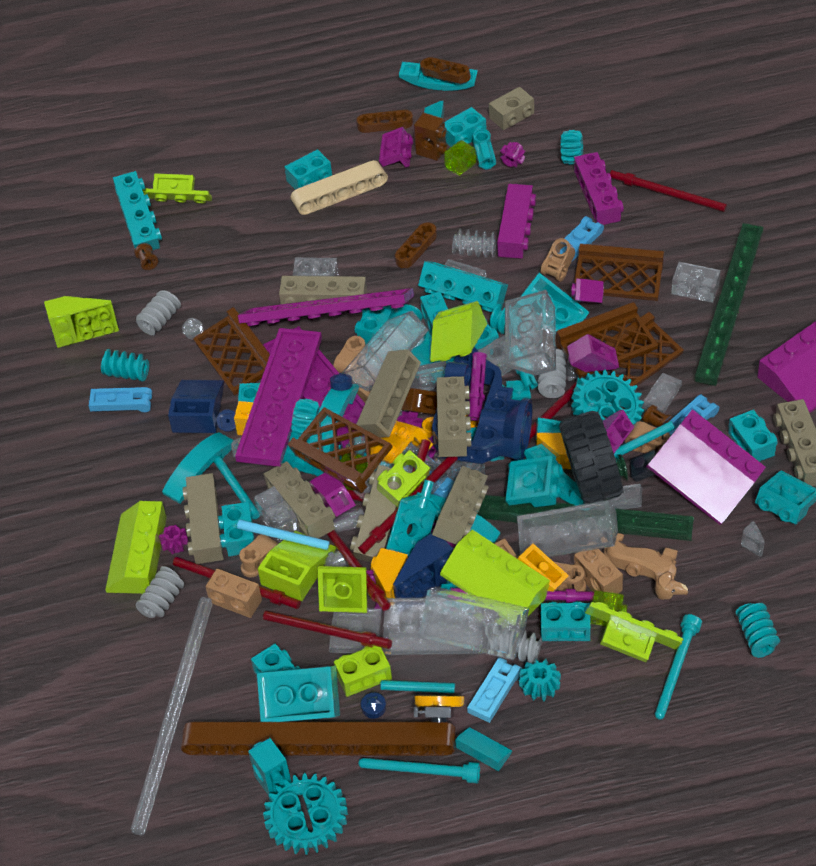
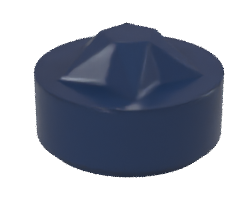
(341, 382)
(226, 421)
(373, 705)

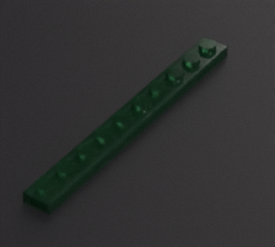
(729, 305)
(628, 521)

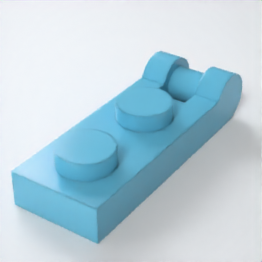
(494, 690)

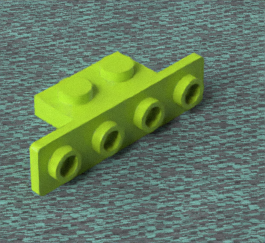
(176, 188)
(631, 635)

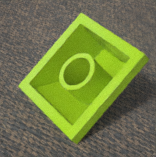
(342, 589)

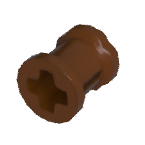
(144, 257)
(656, 417)

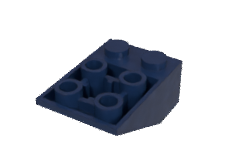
(196, 406)
(423, 568)

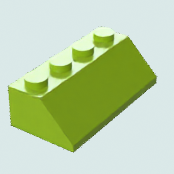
(137, 548)
(493, 573)

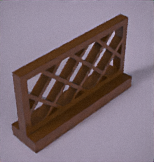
(620, 259)
(648, 320)
(598, 328)
(247, 338)
(333, 466)

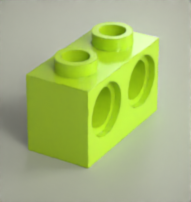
(407, 481)
(364, 674)

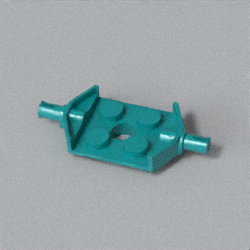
(414, 510)

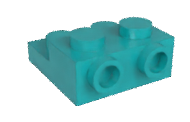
(534, 481)
(786, 497)

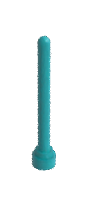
(690, 626)
(468, 772)

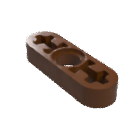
(457, 72)
(397, 115)
(416, 237)

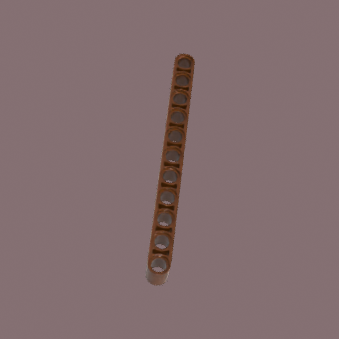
(321, 738)

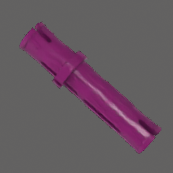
(476, 394)

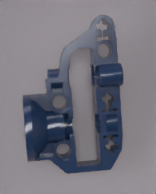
(503, 422)

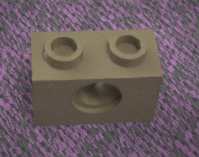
(511, 108)

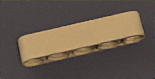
(339, 187)

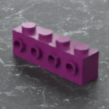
(598, 188)
(515, 221)

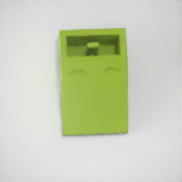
(80, 319)
(456, 331)
(292, 567)

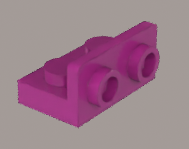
(396, 147)

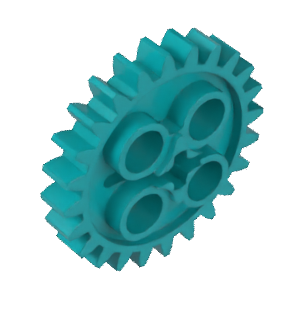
(607, 402)
(281, 819)

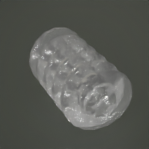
(474, 243)

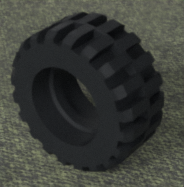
(591, 457)

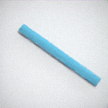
(282, 534)

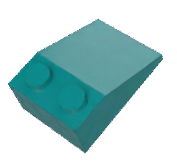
(566, 309)
(298, 694)

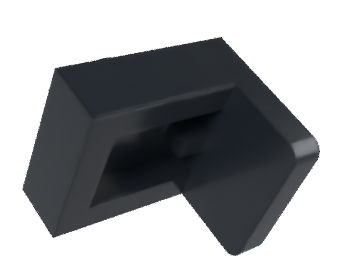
(638, 466)

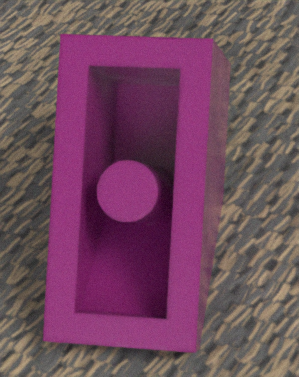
(592, 355)

